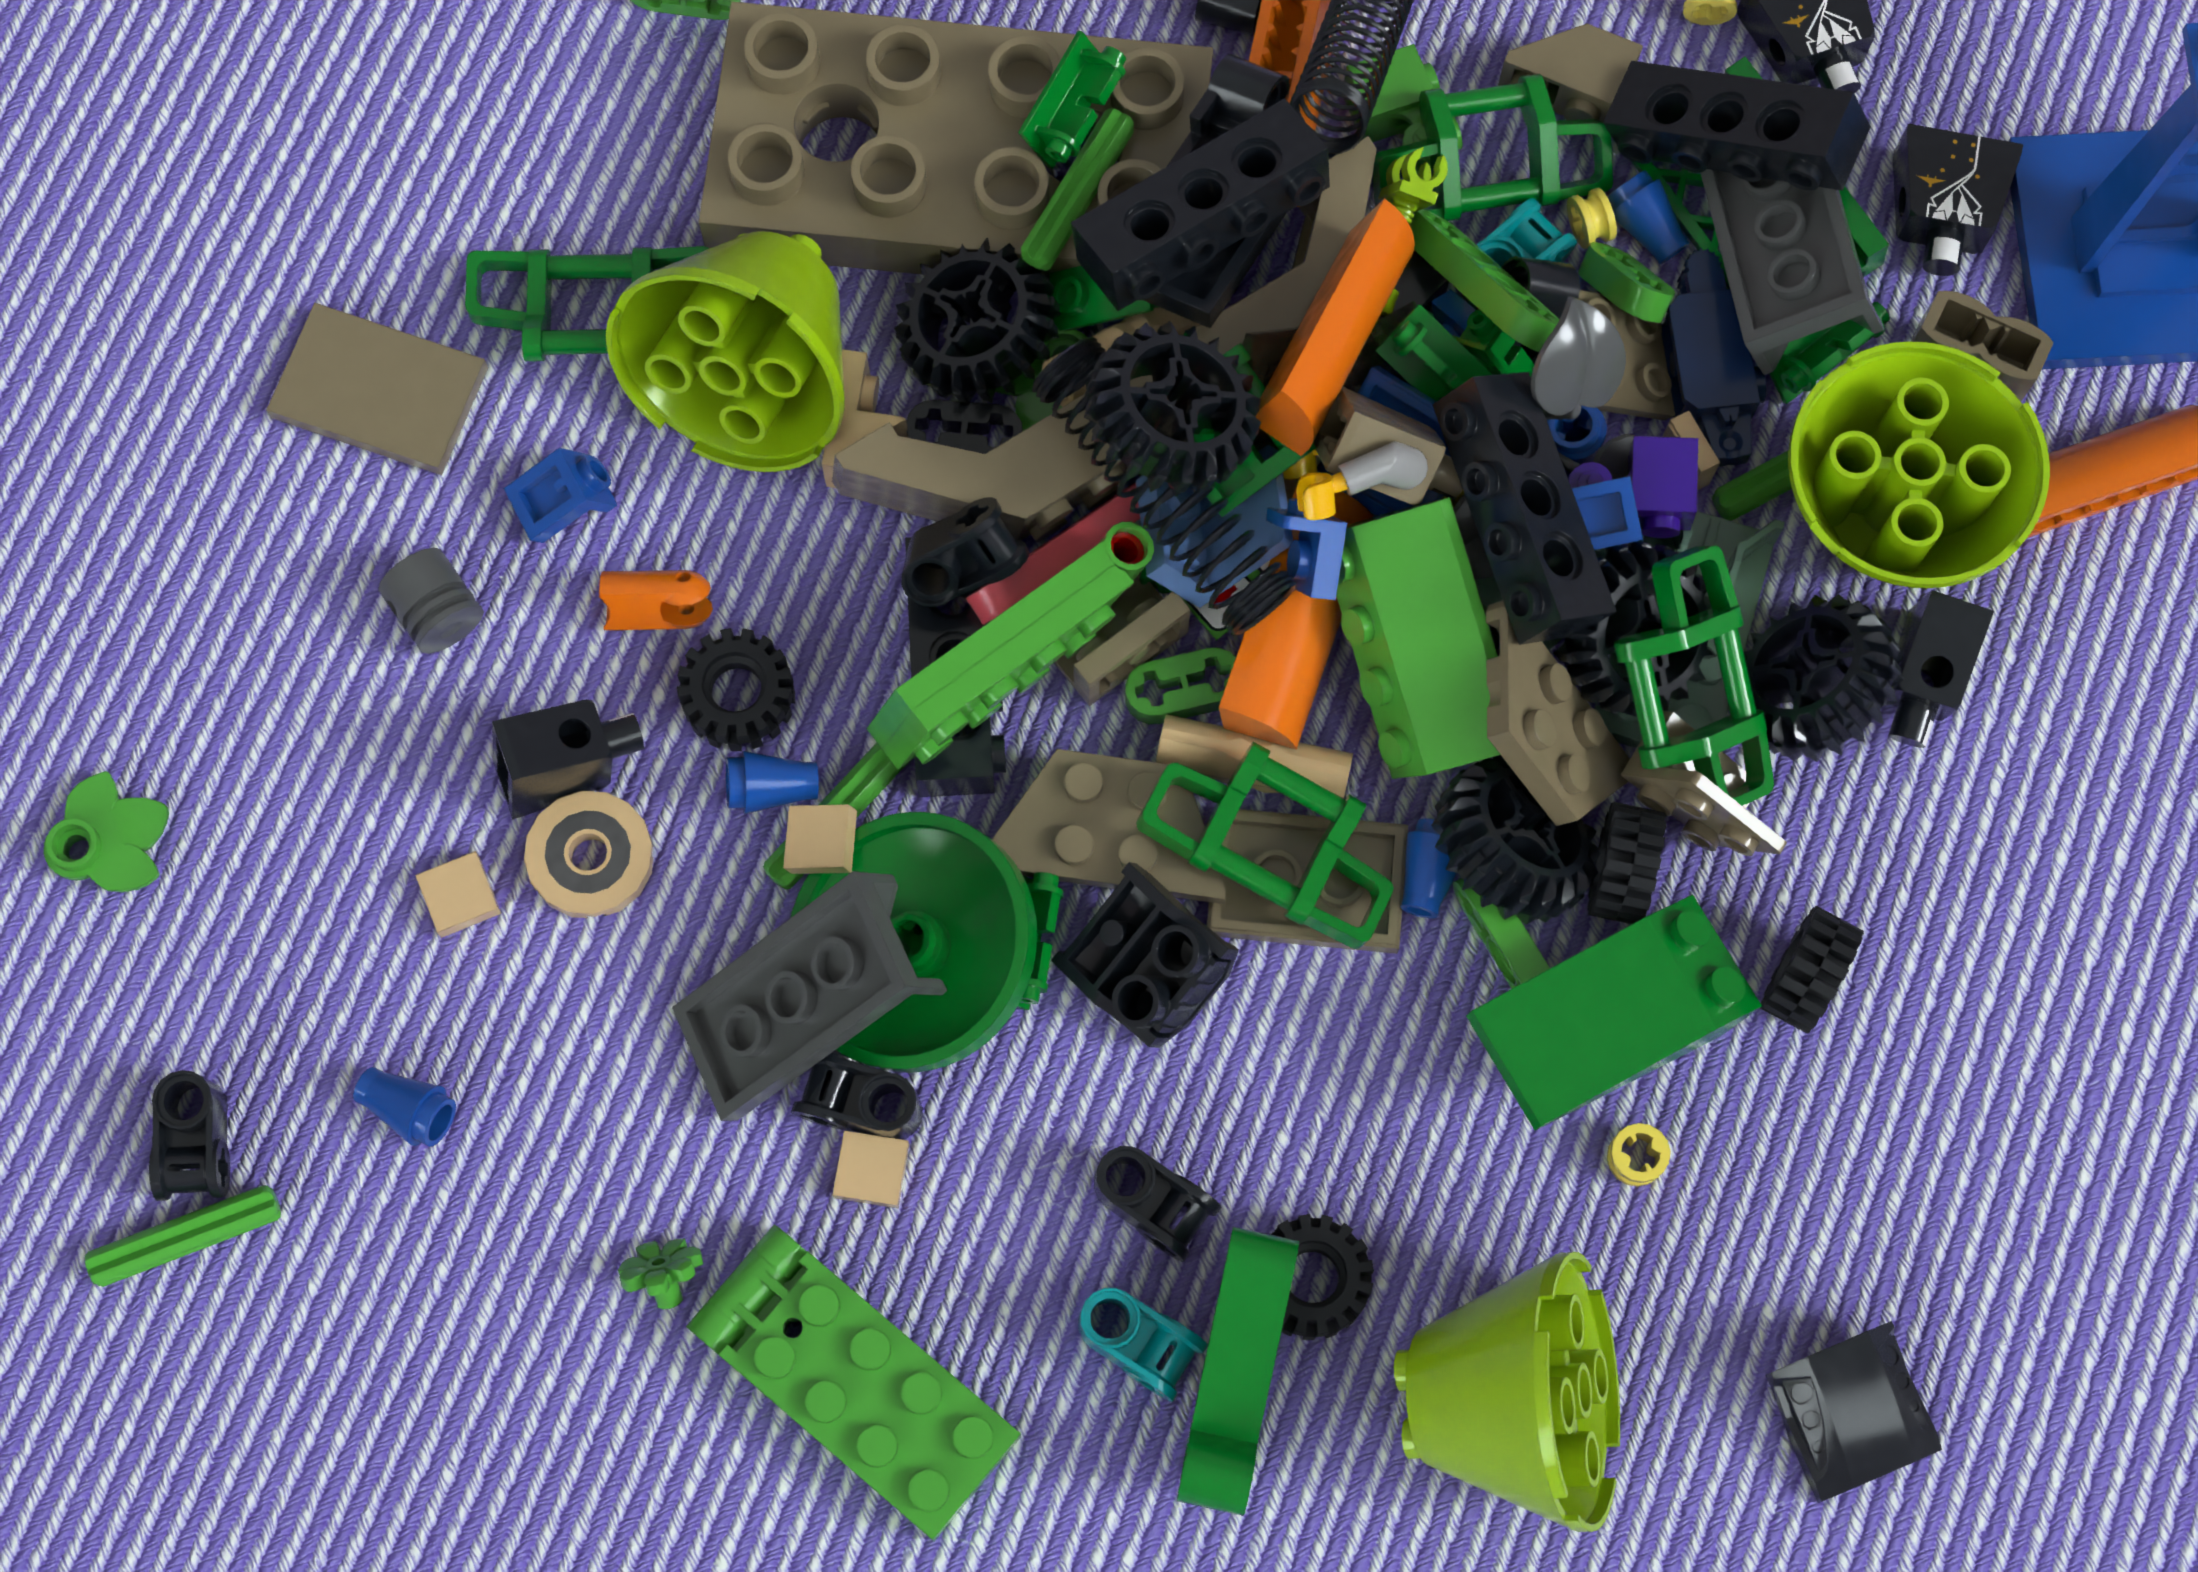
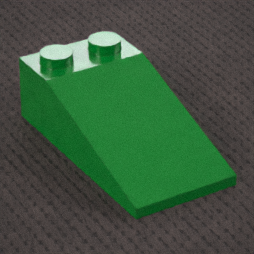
(1614, 1012)

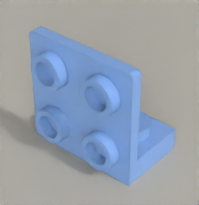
(1253, 517)

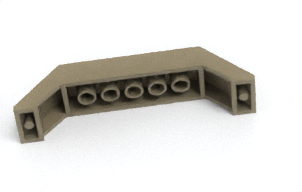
(1042, 470)

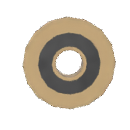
(576, 820)

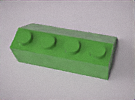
(1418, 638)

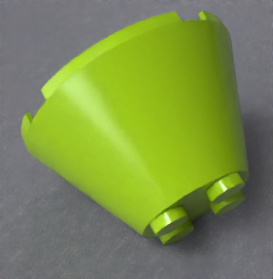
(737, 350)
(1918, 465)
(1520, 1394)

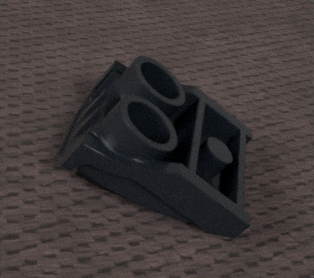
(1147, 959)
(1853, 1412)

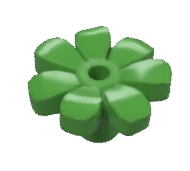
(661, 1270)

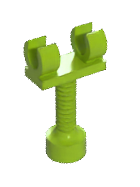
(1411, 193)

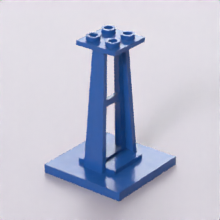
(2114, 237)

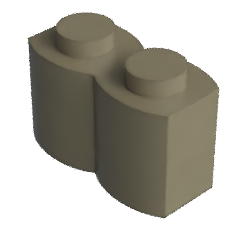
(2005, 343)

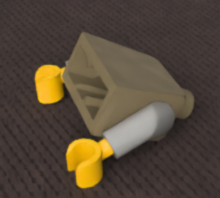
(1374, 450)

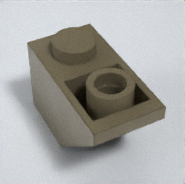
(1578, 68)

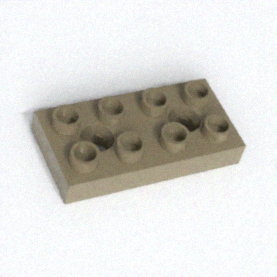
(944, 123)

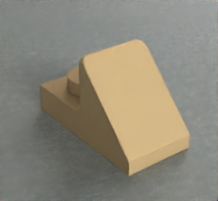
(860, 403)

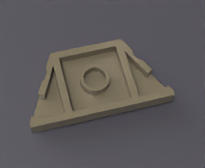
(1548, 728)
(1084, 828)

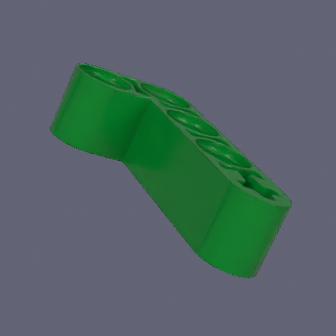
(1237, 1371)

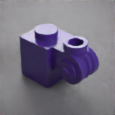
(1662, 482)

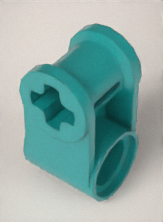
(1527, 235)
(1143, 1342)

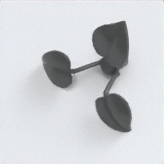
(1574, 369)

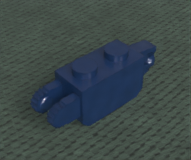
(1709, 361)

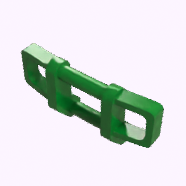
(1542, 132)
(542, 268)
(1680, 633)
(1329, 853)

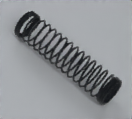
(1343, 89)
(1247, 607)

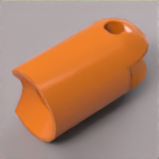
(654, 599)

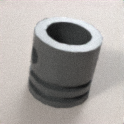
(430, 600)

